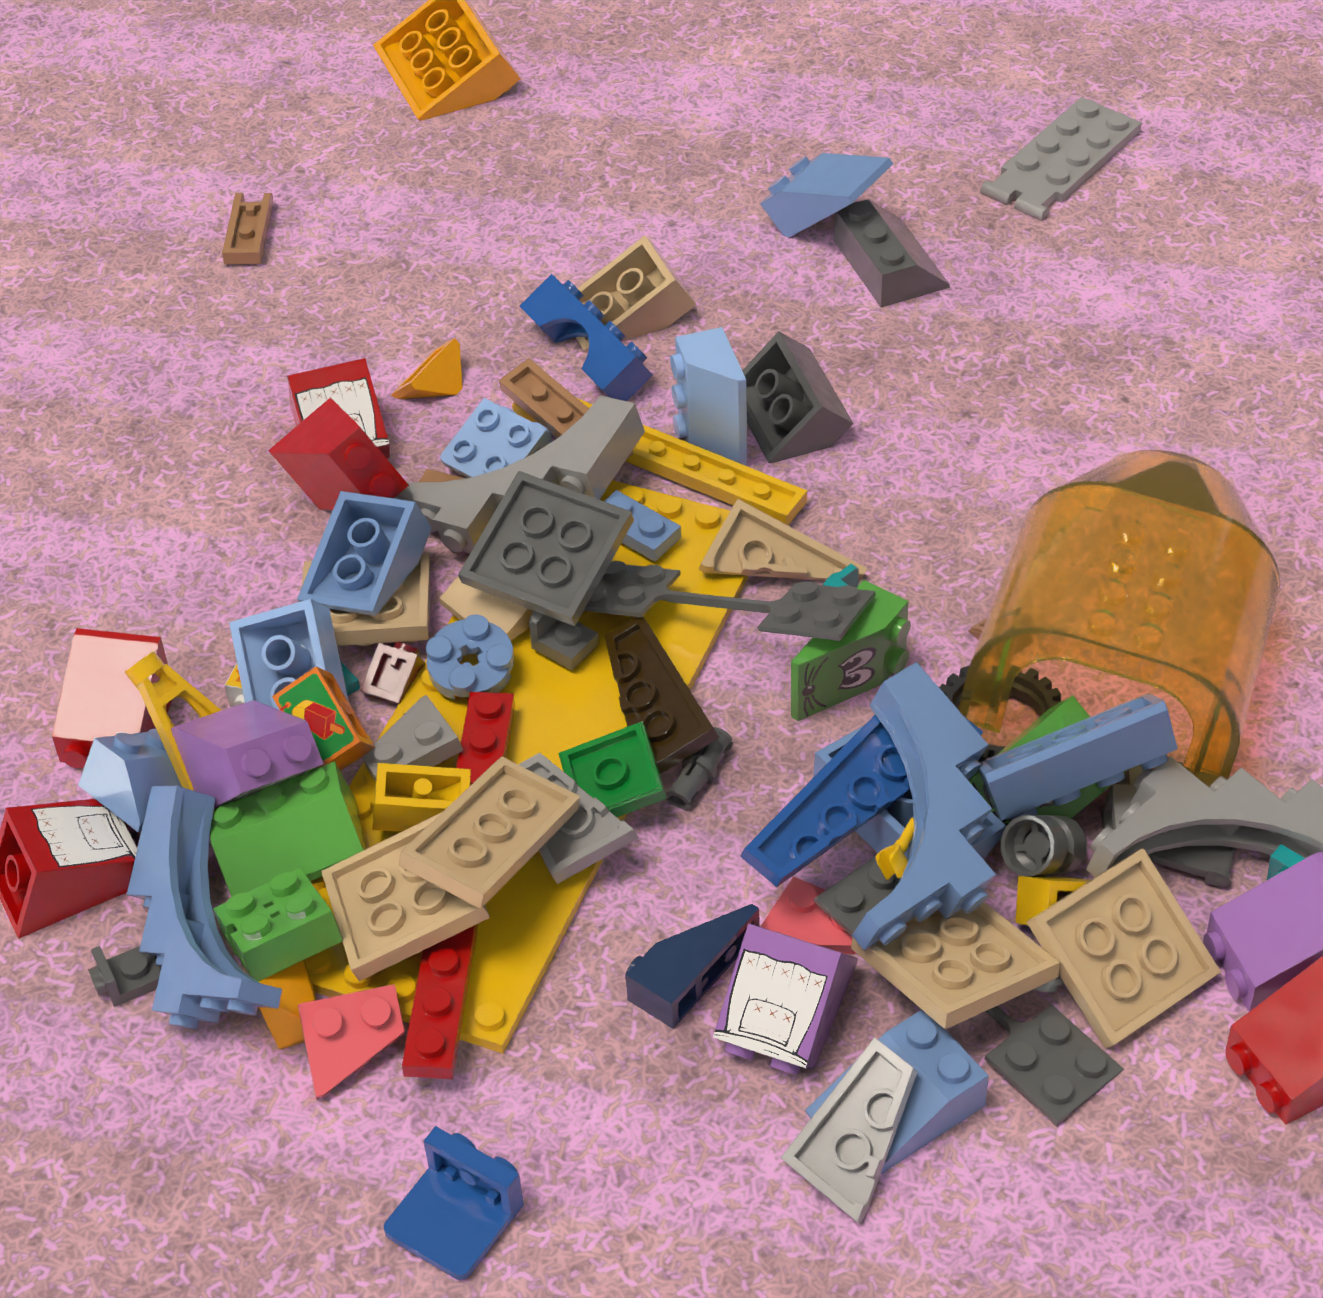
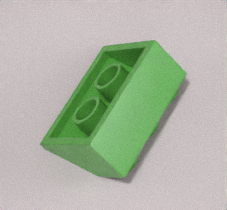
(287, 827)

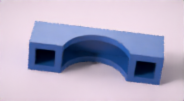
(609, 363)

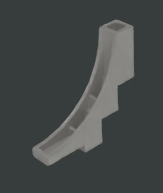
(579, 460)
(1240, 812)

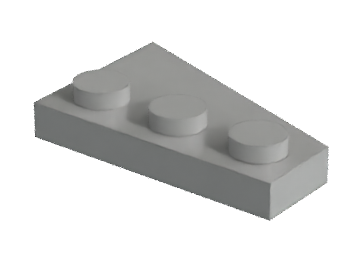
(587, 835)
(853, 1130)

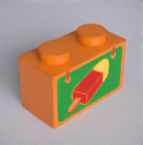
(329, 716)

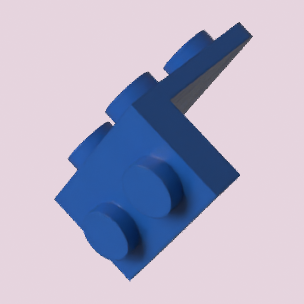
(456, 1205)

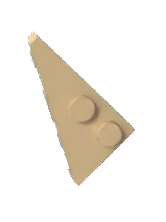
(764, 547)

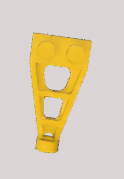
(156, 698)

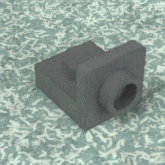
(561, 641)
(124, 975)

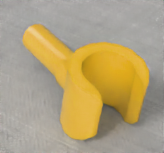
(892, 858)

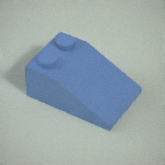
(820, 188)
(365, 553)
(944, 1090)

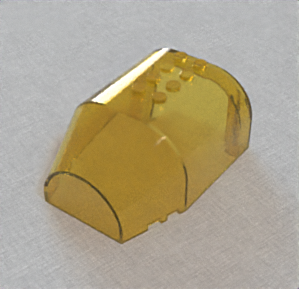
(1144, 578)

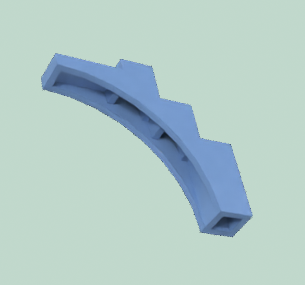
(948, 812)
(180, 928)

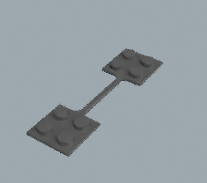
(802, 611)
(1041, 1058)

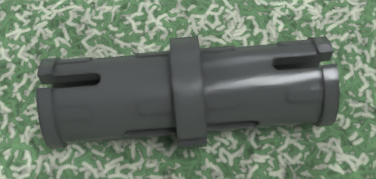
(698, 771)

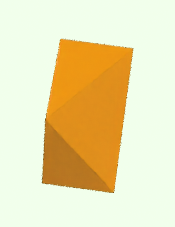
(436, 376)
(296, 989)

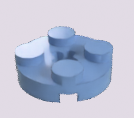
(466, 637)

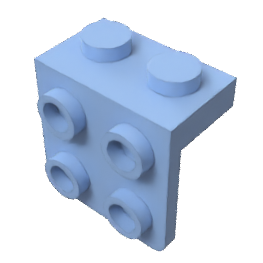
(493, 440)

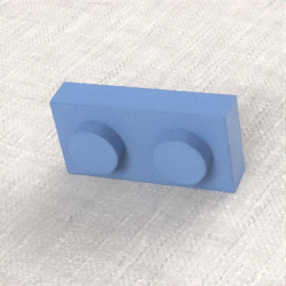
(650, 532)

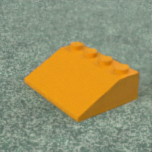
(445, 59)

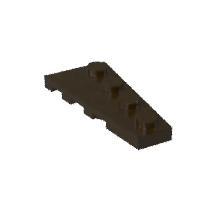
(656, 694)

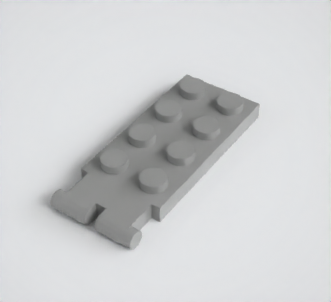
(1062, 157)

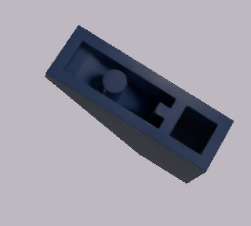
(687, 965)

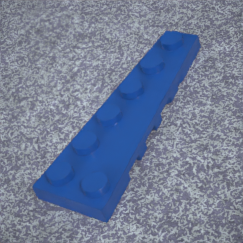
(832, 805)

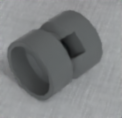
(1043, 845)

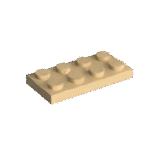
(489, 832)

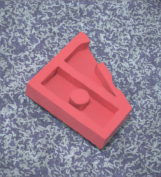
(803, 919)
(347, 1033)

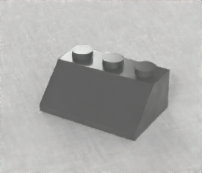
(885, 254)
(791, 401)

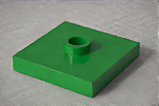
(617, 770)

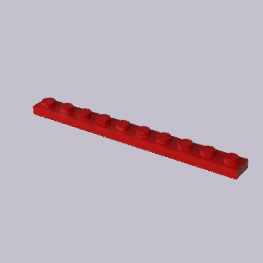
(447, 965)

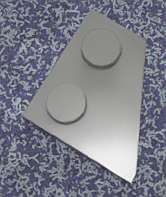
(415, 739)

